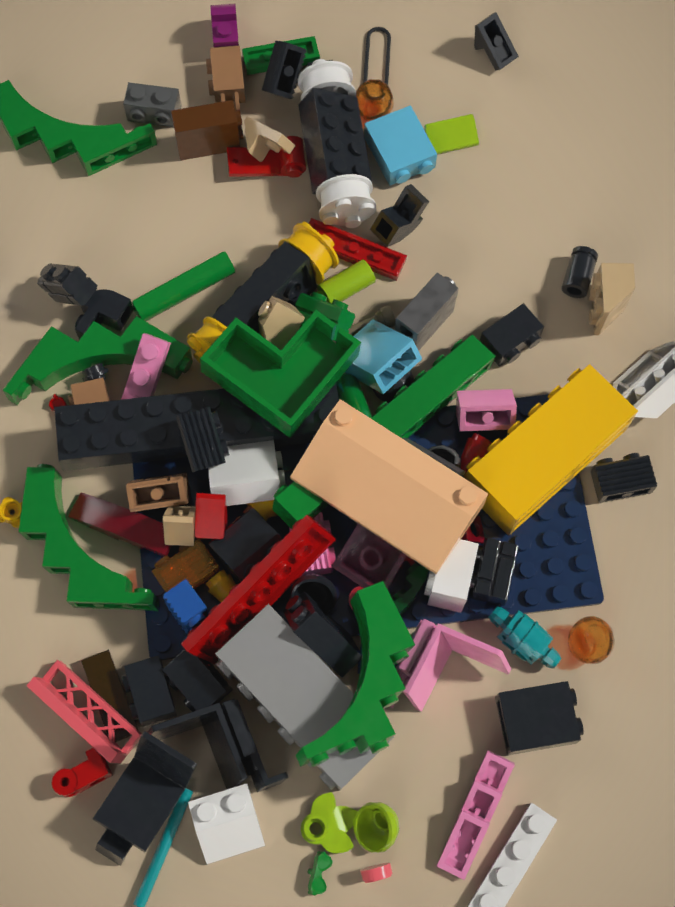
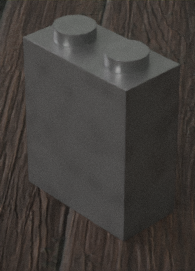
(428, 310)

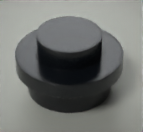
(94, 372)

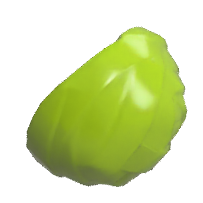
(376, 826)

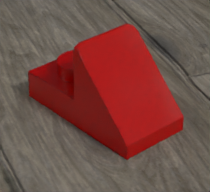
(210, 516)

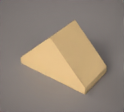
(179, 525)

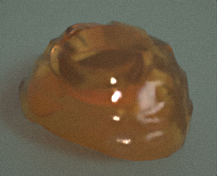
(591, 640)

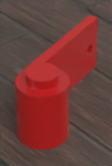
(274, 163)

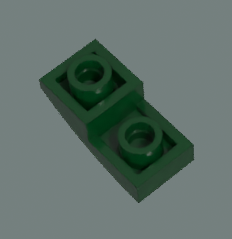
(414, 582)

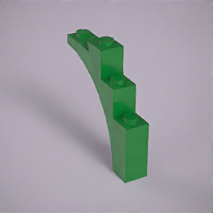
(384, 643)

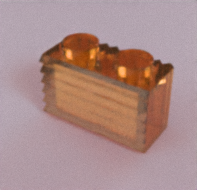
(191, 563)

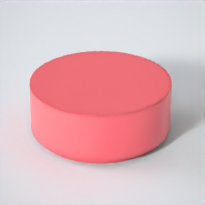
(376, 872)

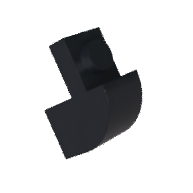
(401, 219)
(106, 308)

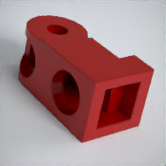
(83, 776)

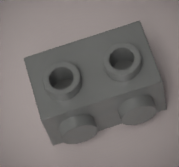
(151, 104)

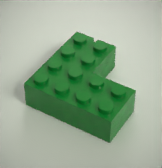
(285, 382)

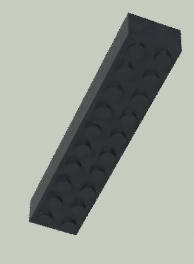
(148, 427)

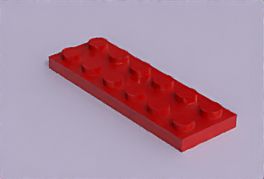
(260, 587)

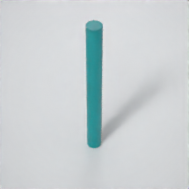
(162, 849)

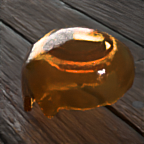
(374, 99)

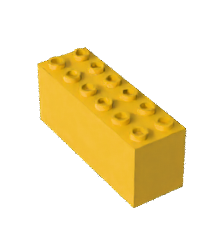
(549, 447)

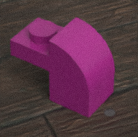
(224, 25)

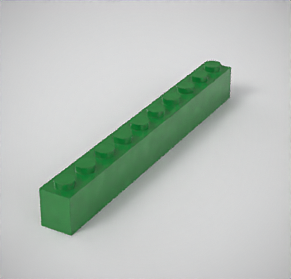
(404, 414)

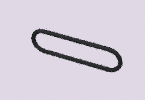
(387, 52)

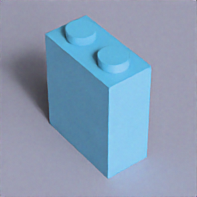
(400, 145)
(383, 356)

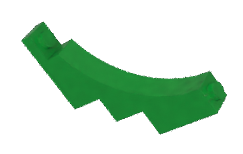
(94, 145)
(61, 356)
(89, 582)

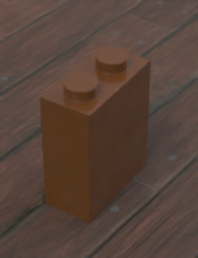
(207, 129)

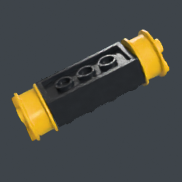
(286, 274)

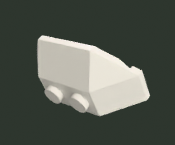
(650, 382)

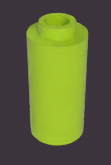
(347, 282)

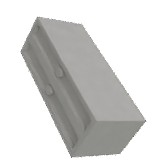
(291, 688)

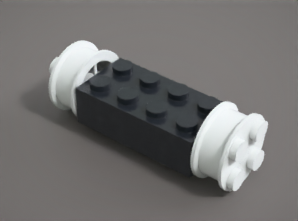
(335, 144)

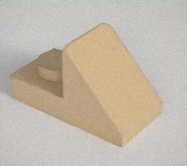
(263, 138)

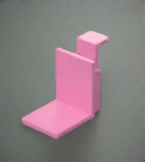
(431, 653)

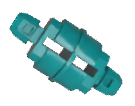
(525, 637)

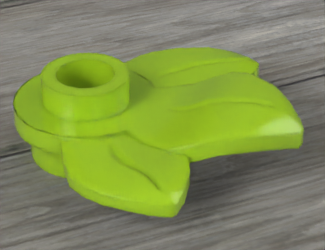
(334, 824)

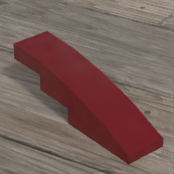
(120, 523)

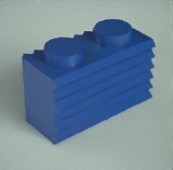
(186, 606)

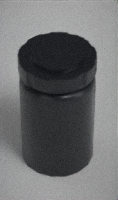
(579, 272)

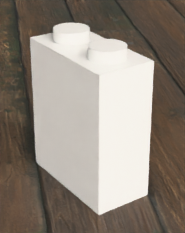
(248, 474)

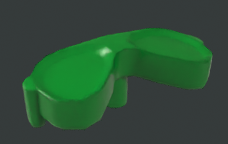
(316, 883)

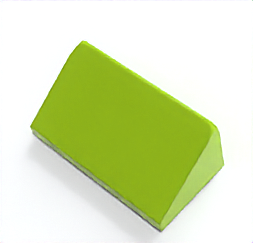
(452, 133)

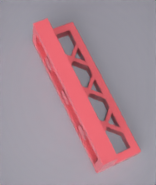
(78, 720)

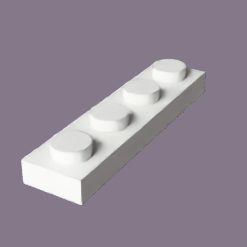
(514, 859)

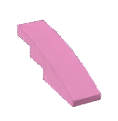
(475, 815)

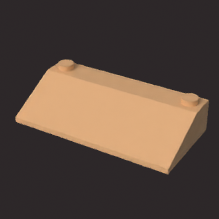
(389, 486)

